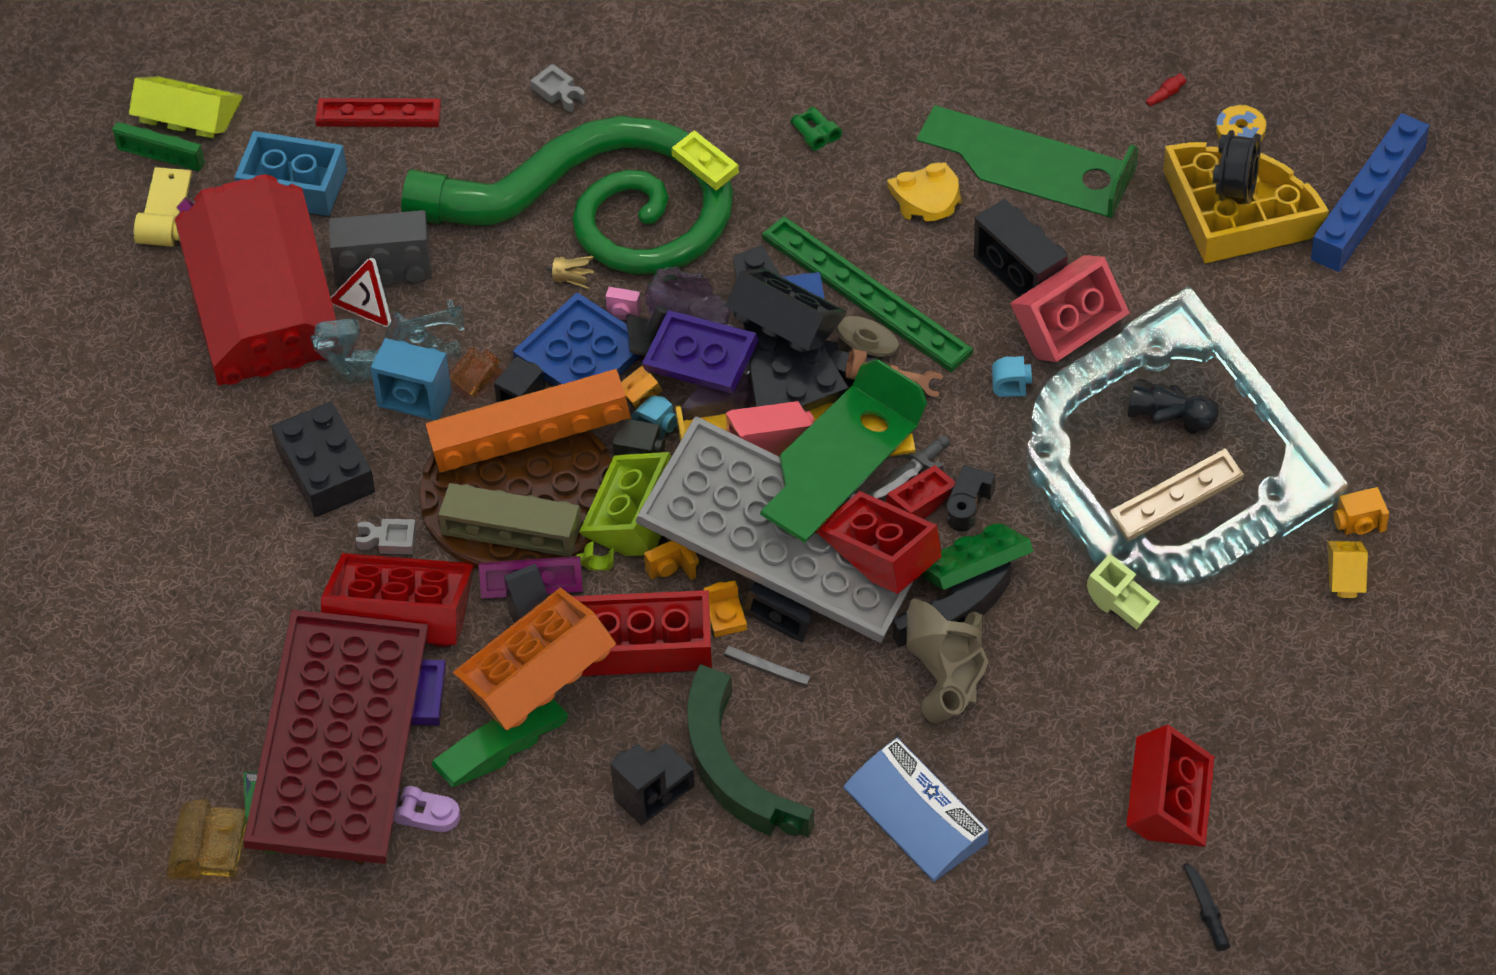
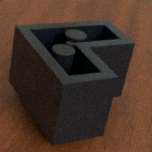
(649, 780)

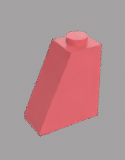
(770, 426)

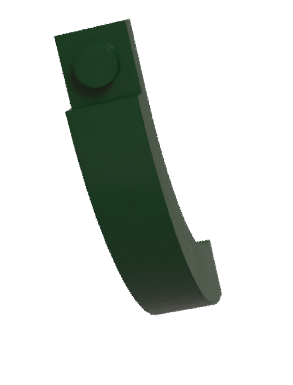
(720, 774)

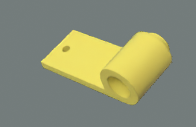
(157, 223)

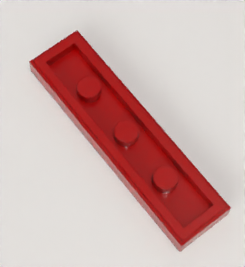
(377, 112)

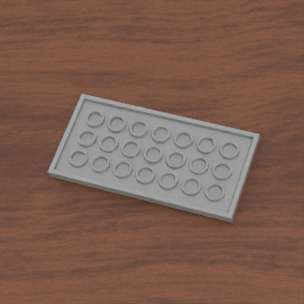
(713, 506)

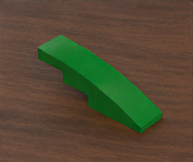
(492, 745)

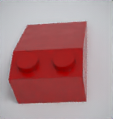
(882, 541)

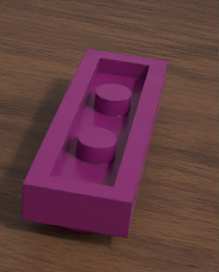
(555, 573)

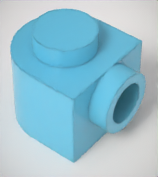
(1011, 376)
(657, 411)

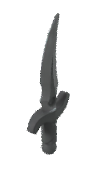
(918, 461)

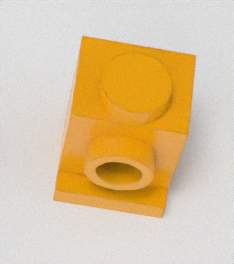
(1361, 512)

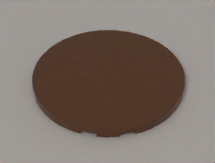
(553, 471)

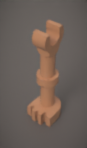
(858, 357)

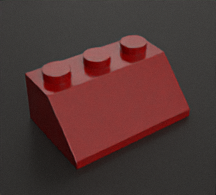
(1170, 788)

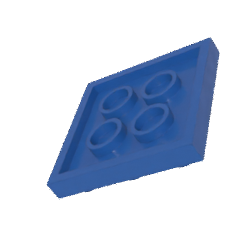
(578, 343)

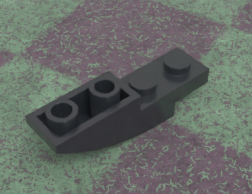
(974, 595)

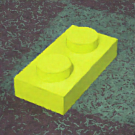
(705, 160)

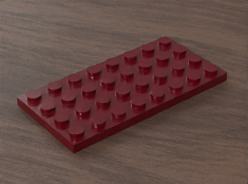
(337, 737)

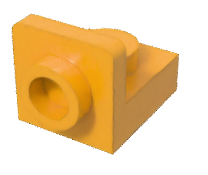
(640, 386)
(667, 558)
(725, 609)

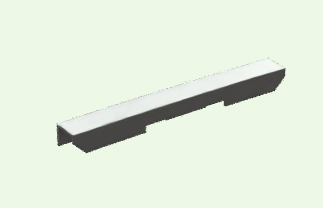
(766, 666)

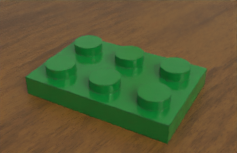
(977, 555)

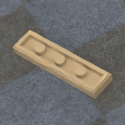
(1176, 495)

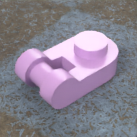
(439, 813)

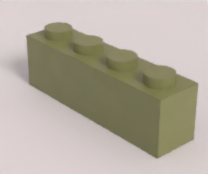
(510, 519)

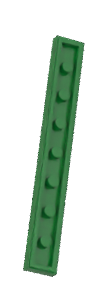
(868, 294)

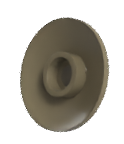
(867, 336)

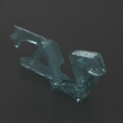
(338, 339)

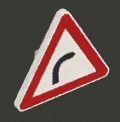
(364, 294)

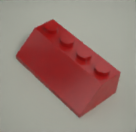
(653, 631)

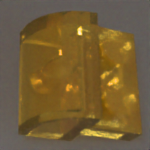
(206, 841)

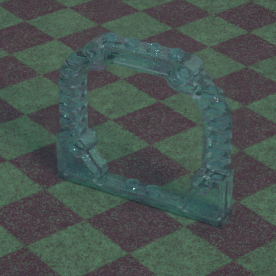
(1190, 332)

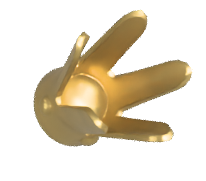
(568, 270)

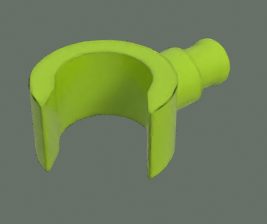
(594, 562)

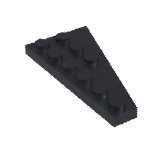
(779, 370)

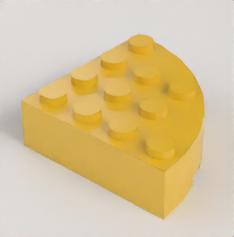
(1278, 215)

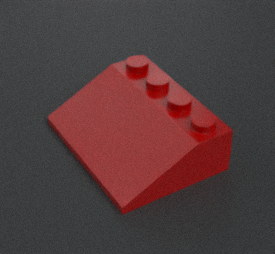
(402, 591)

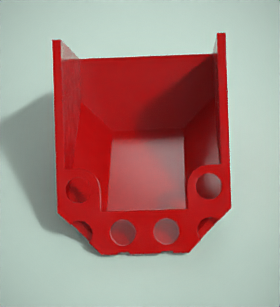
(254, 277)

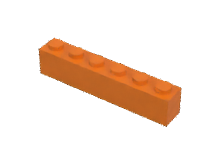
(528, 420)

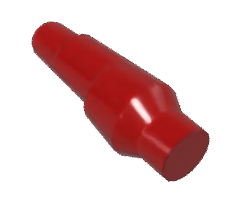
(1168, 88)

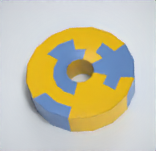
(1241, 115)

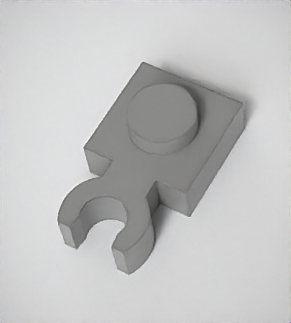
(557, 85)
(393, 536)

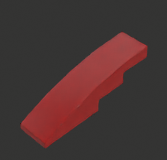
(922, 493)

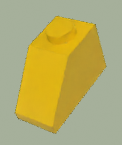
(1347, 568)

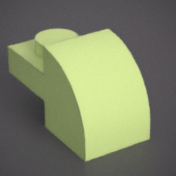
(1114, 589)

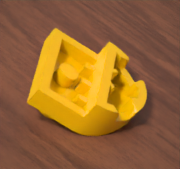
(926, 192)

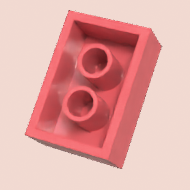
(1070, 308)

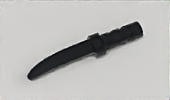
(1209, 912)

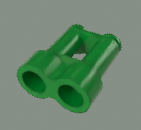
(820, 135)

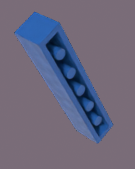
(1369, 192)

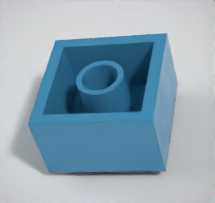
(411, 379)

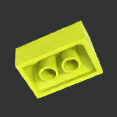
(183, 105)

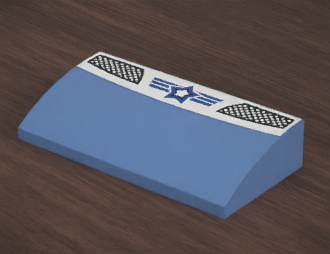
(916, 810)

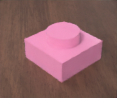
(623, 302)

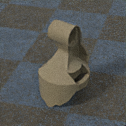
(952, 658)

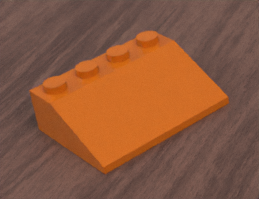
(535, 658)

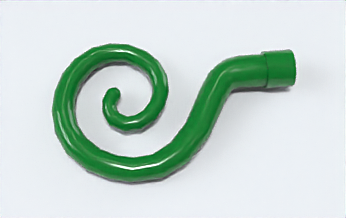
(497, 202)

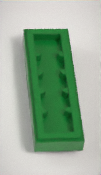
(158, 146)

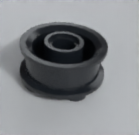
(1238, 166)

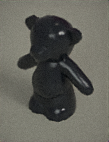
(1171, 403)

